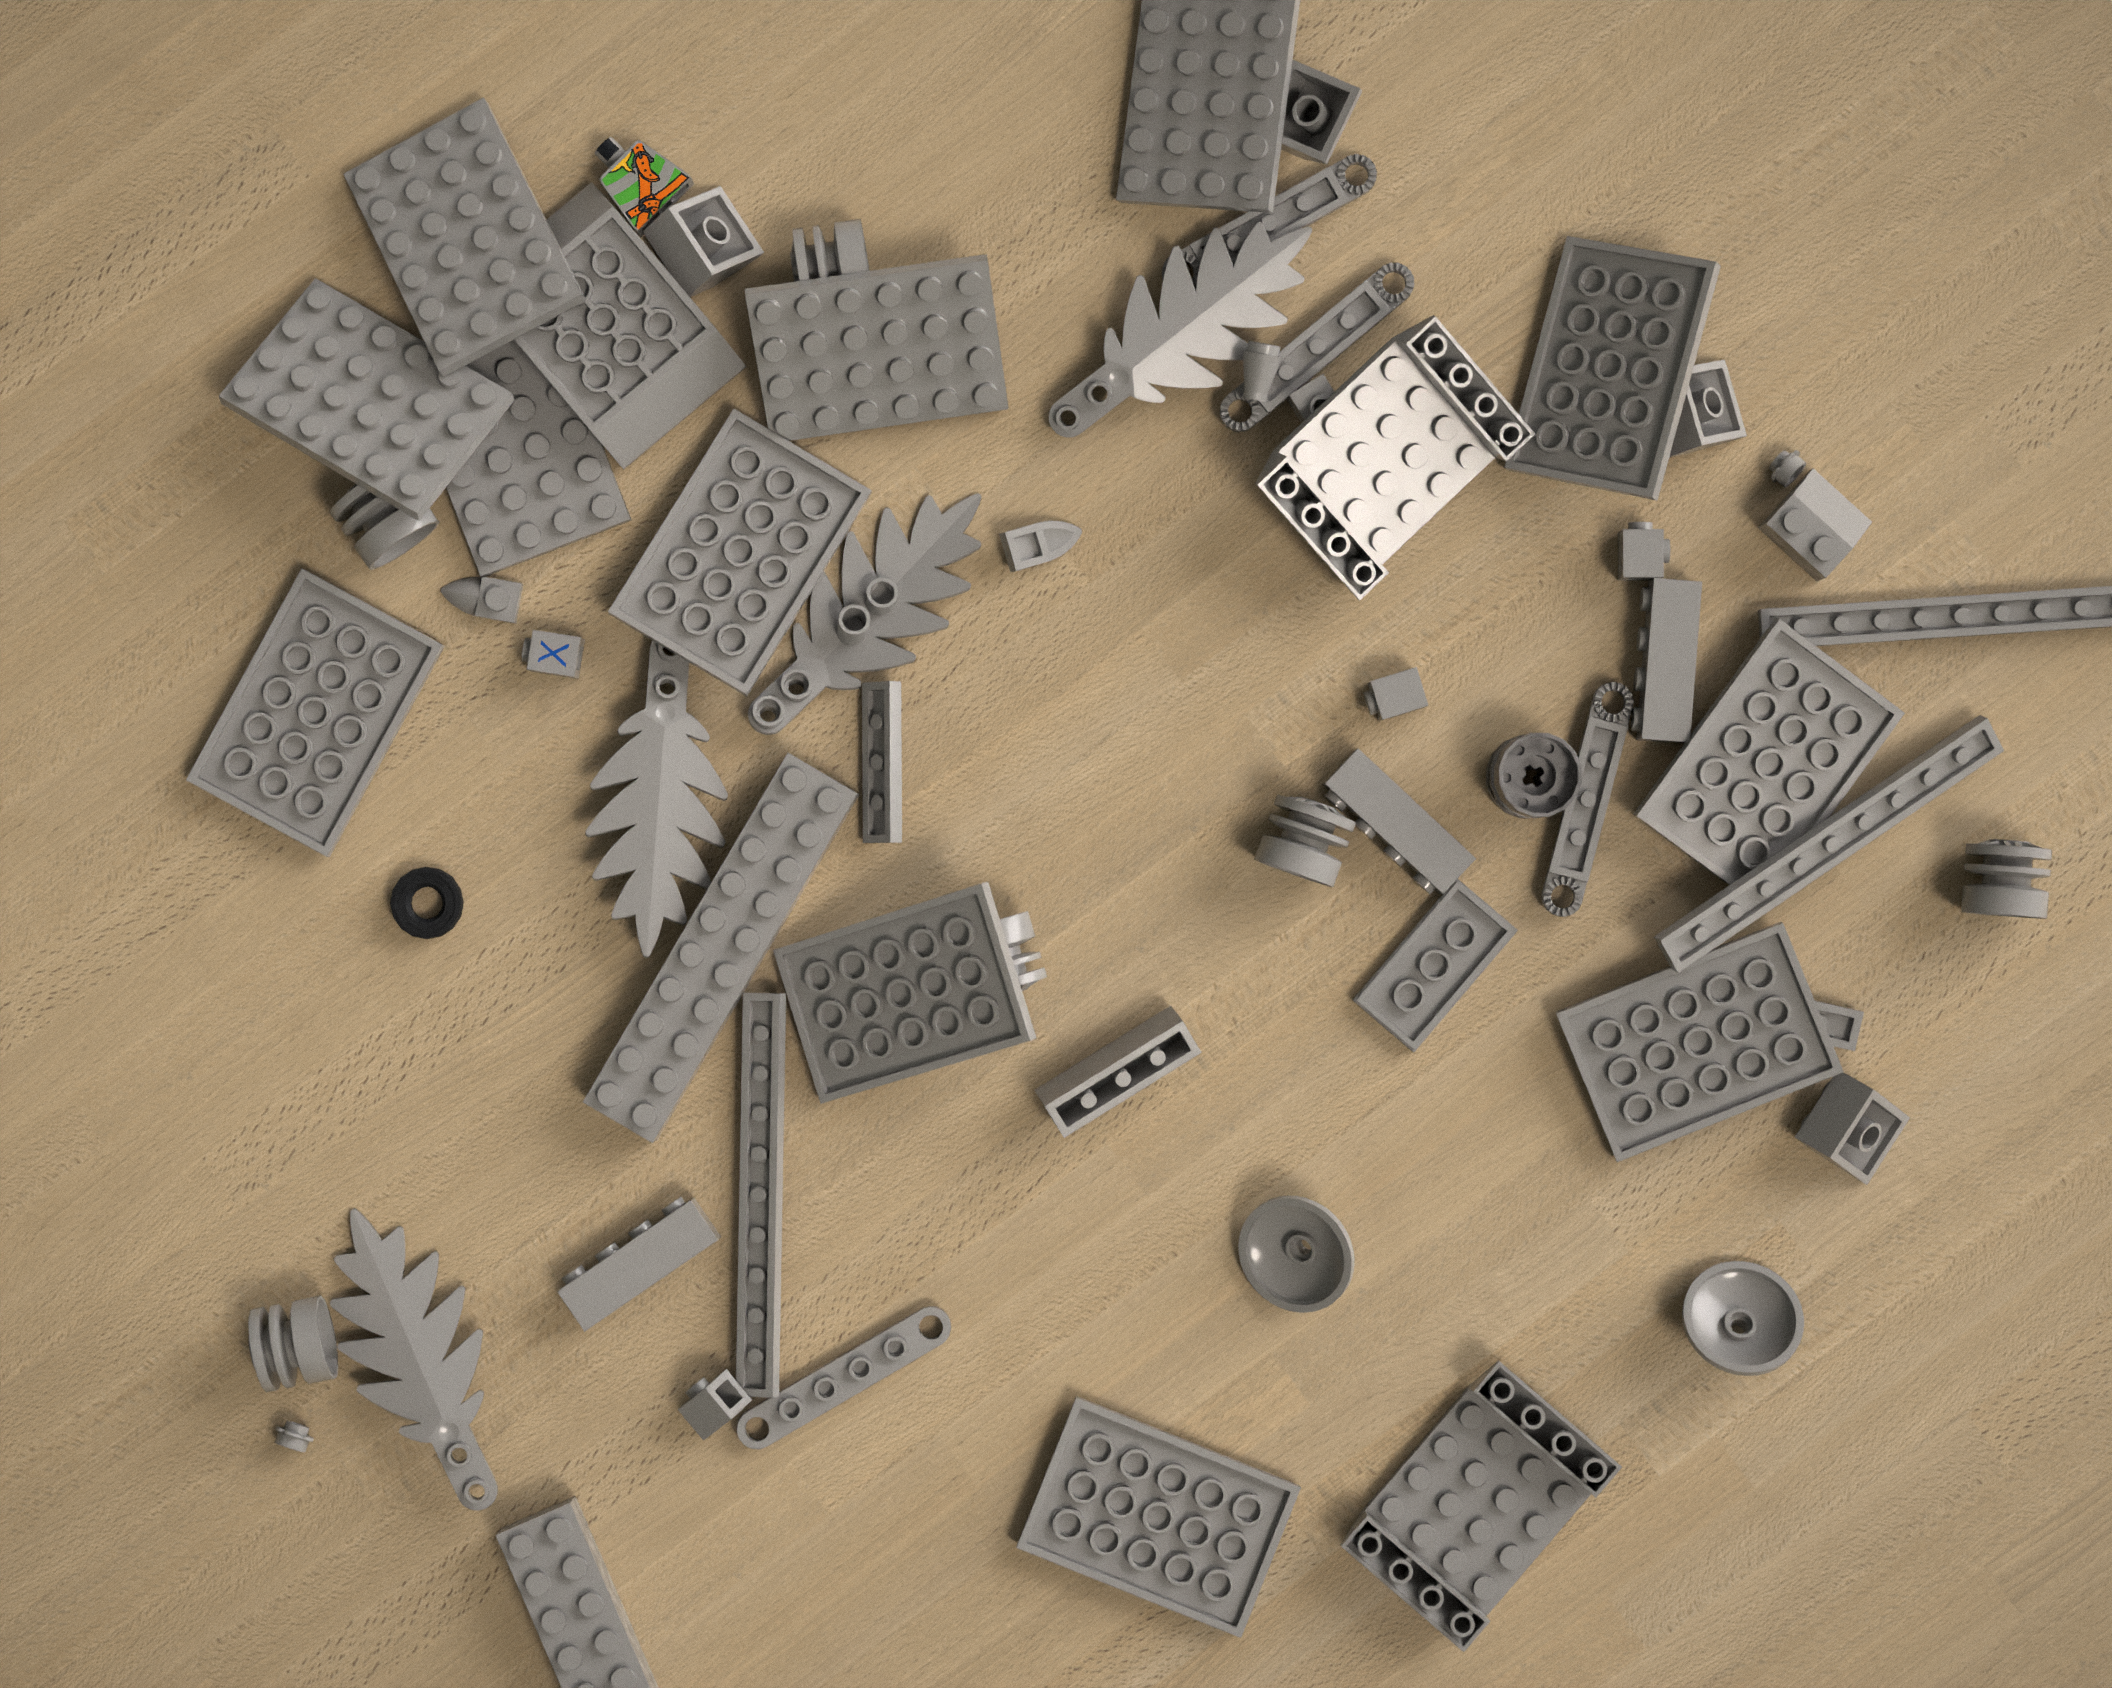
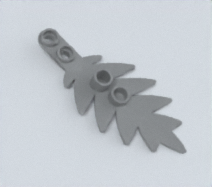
(1188, 324)
(873, 608)
(657, 804)
(414, 1352)

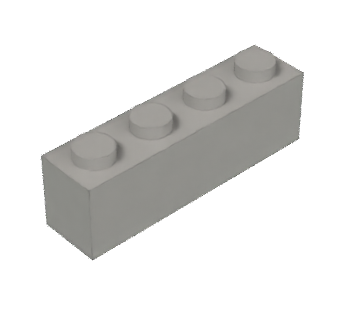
(1667, 660)
(1399, 822)
(1118, 1071)
(639, 1263)

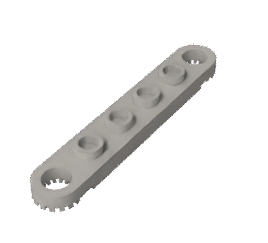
(1291, 210)
(1323, 343)
(1584, 817)
(844, 1377)

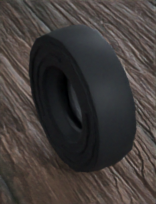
(402, 903)

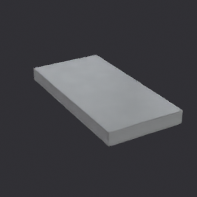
(1434, 965)

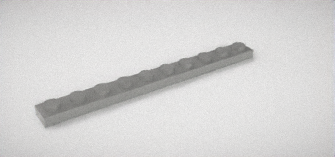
(1947, 616)
(1829, 843)
(761, 1193)

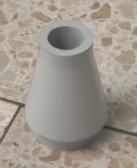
(1259, 369)

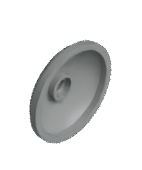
(1281, 1265)
(1749, 1298)

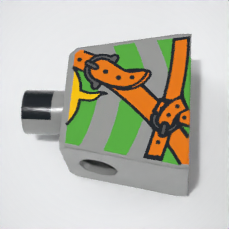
(641, 181)

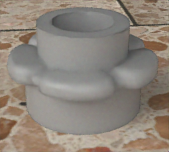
(1787, 467)
(293, 1436)

